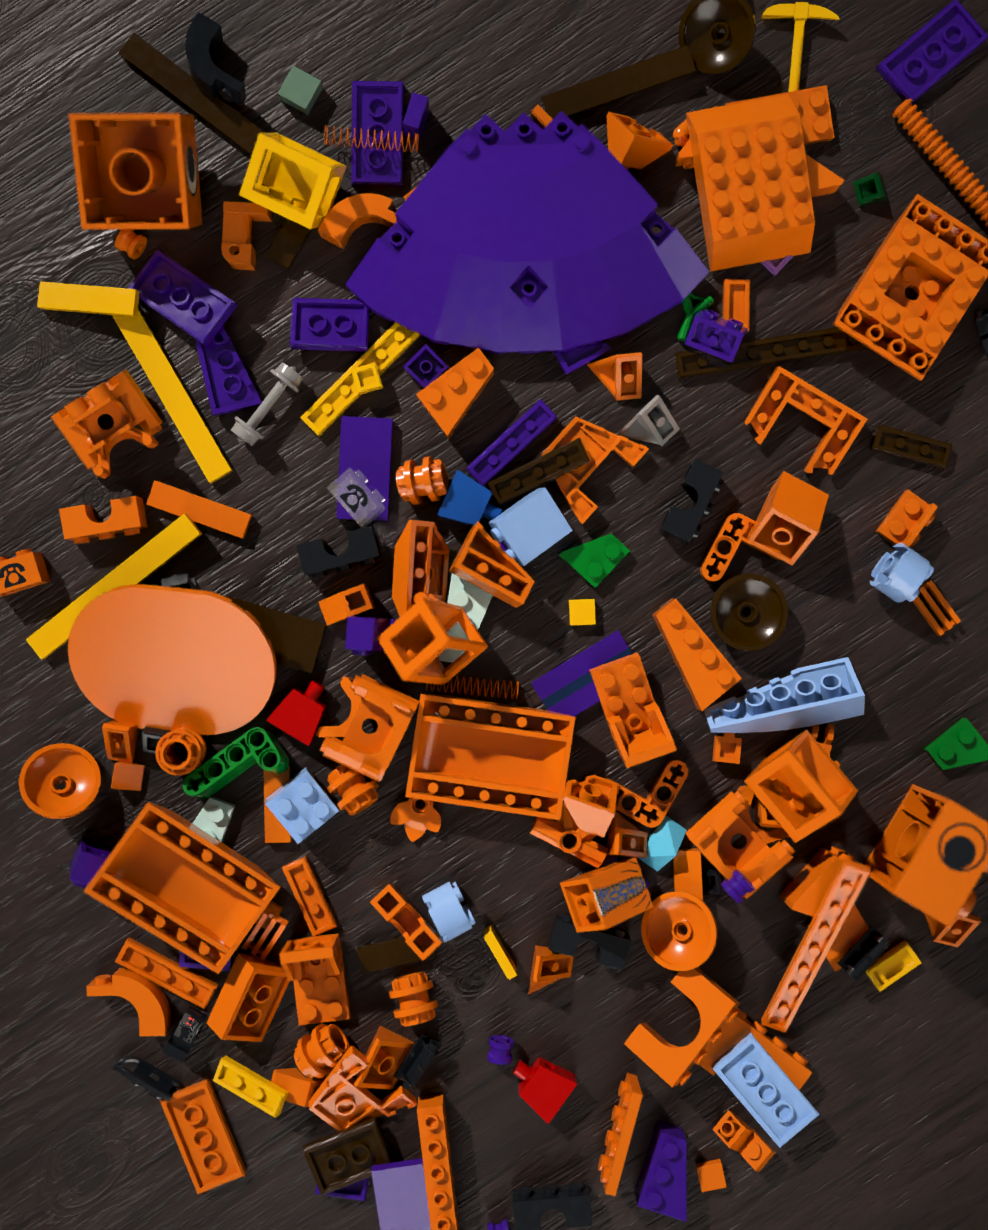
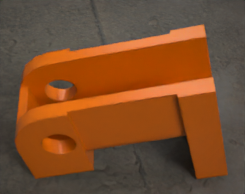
(238, 233)

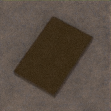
(346, 1156)

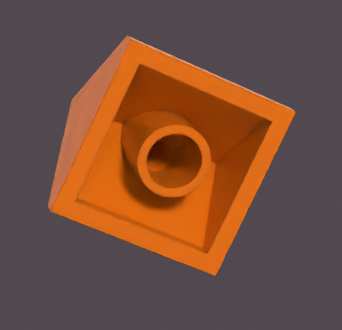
(383, 1059)

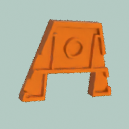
(598, 446)
(346, 1105)

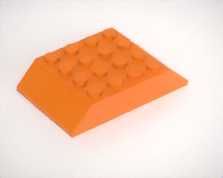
(752, 181)
(490, 755)
(183, 886)

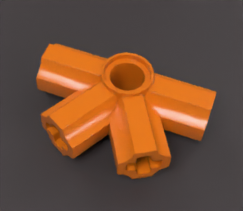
(554, 831)

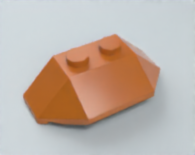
(419, 564)

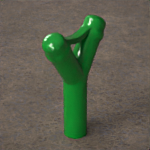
(690, 313)

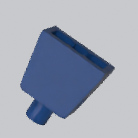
(467, 501)

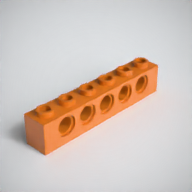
(437, 1163)

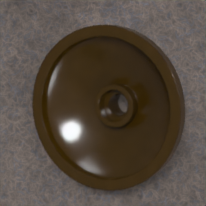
(700, 32)
(766, 612)

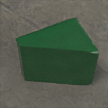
(870, 189)

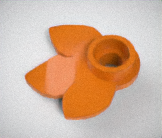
(416, 819)

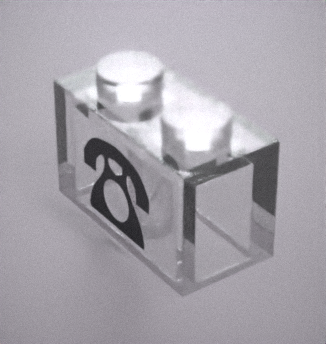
(356, 497)

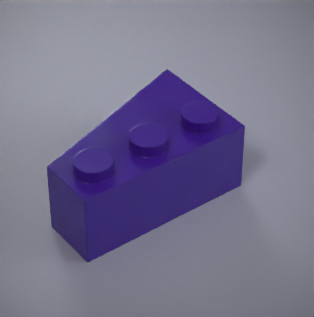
(363, 633)
(87, 862)
(663, 1173)

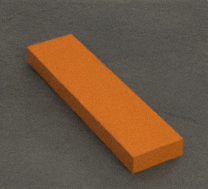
(199, 509)
(166, 973)

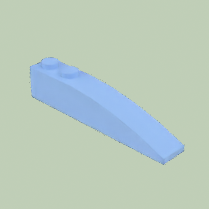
(800, 700)

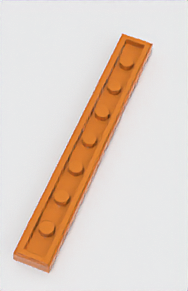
(815, 944)

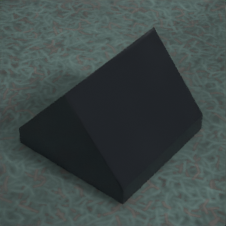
(712, 882)

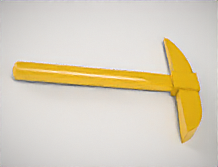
(800, 12)

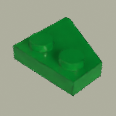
(596, 558)
(958, 746)

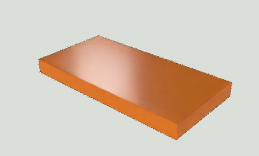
(203, 1136)

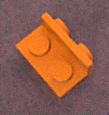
(907, 519)

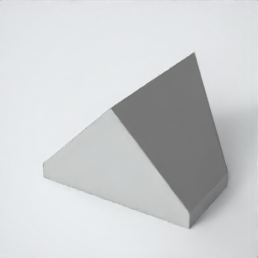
(651, 424)

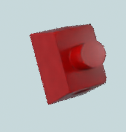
(300, 713)
(544, 1086)

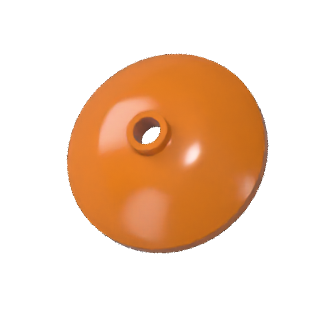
(58, 765)
(663, 933)

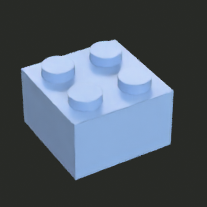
(301, 805)

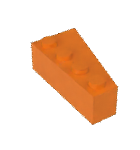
(697, 658)

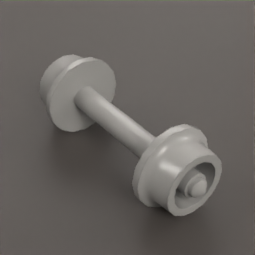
(287, 377)

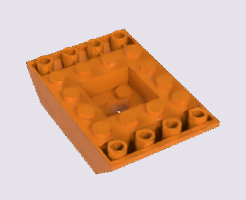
(938, 261)

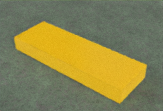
(250, 1086)

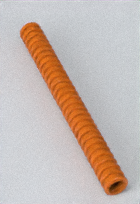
(943, 157)

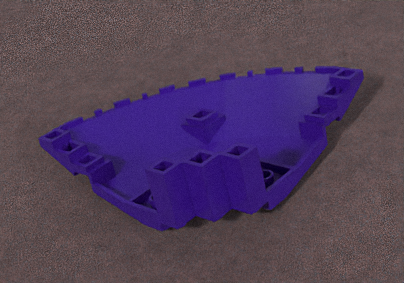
(520, 214)

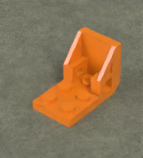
(631, 710)
(318, 978)

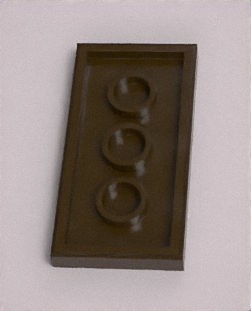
(292, 637)

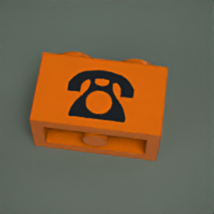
(22, 572)

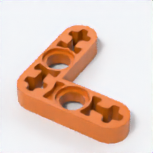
(742, 536)
(652, 801)

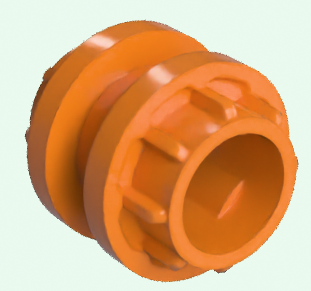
(422, 480)
(167, 756)
(353, 789)
(413, 999)
(320, 1050)

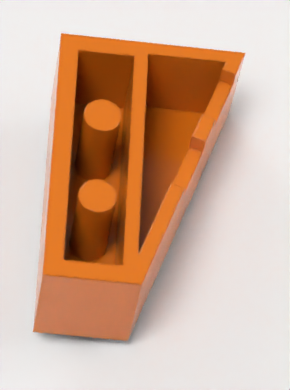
(455, 391)
(490, 568)

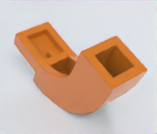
(353, 213)
(145, 996)

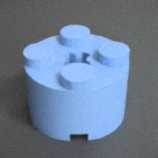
(901, 573)
(447, 911)

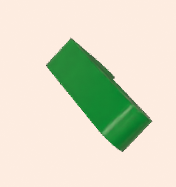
(232, 768)

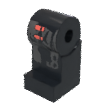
(185, 1034)

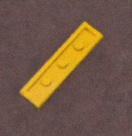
(88, 299)

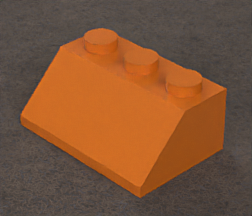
(248, 999)

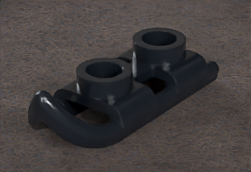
(140, 1077)

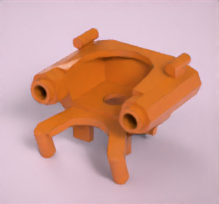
(125, 404)
(363, 751)
(756, 859)

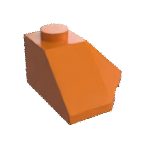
(632, 143)
(591, 803)

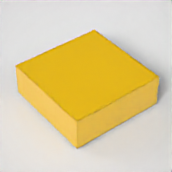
(367, 378)
(582, 612)

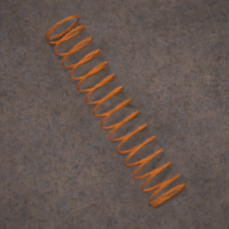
(416, 138)
(477, 680)

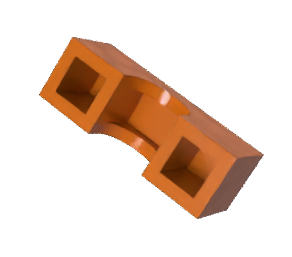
(126, 516)
(405, 917)

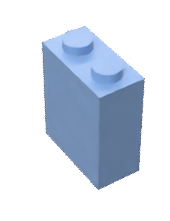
(530, 526)

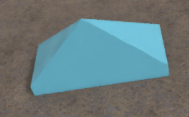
(664, 843)

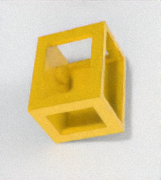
(292, 179)

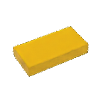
(500, 952)
(892, 965)

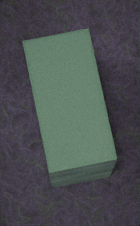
(300, 90)

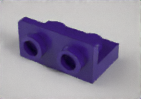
(716, 335)

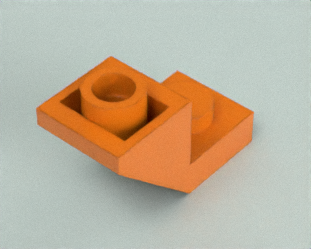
(298, 1086)
(744, 1139)

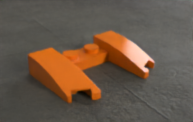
(787, 388)

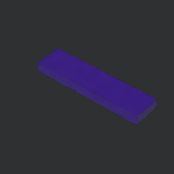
(511, 443)

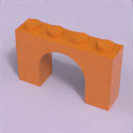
(672, 1061)
(792, 1064)

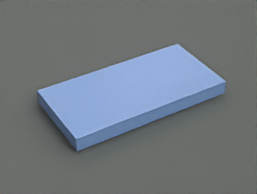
(765, 1090)

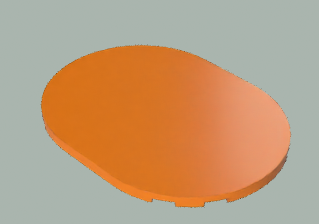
(172, 659)

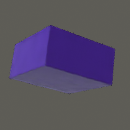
(416, 115)
(425, 366)

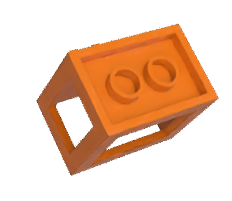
(422, 635)
(801, 786)

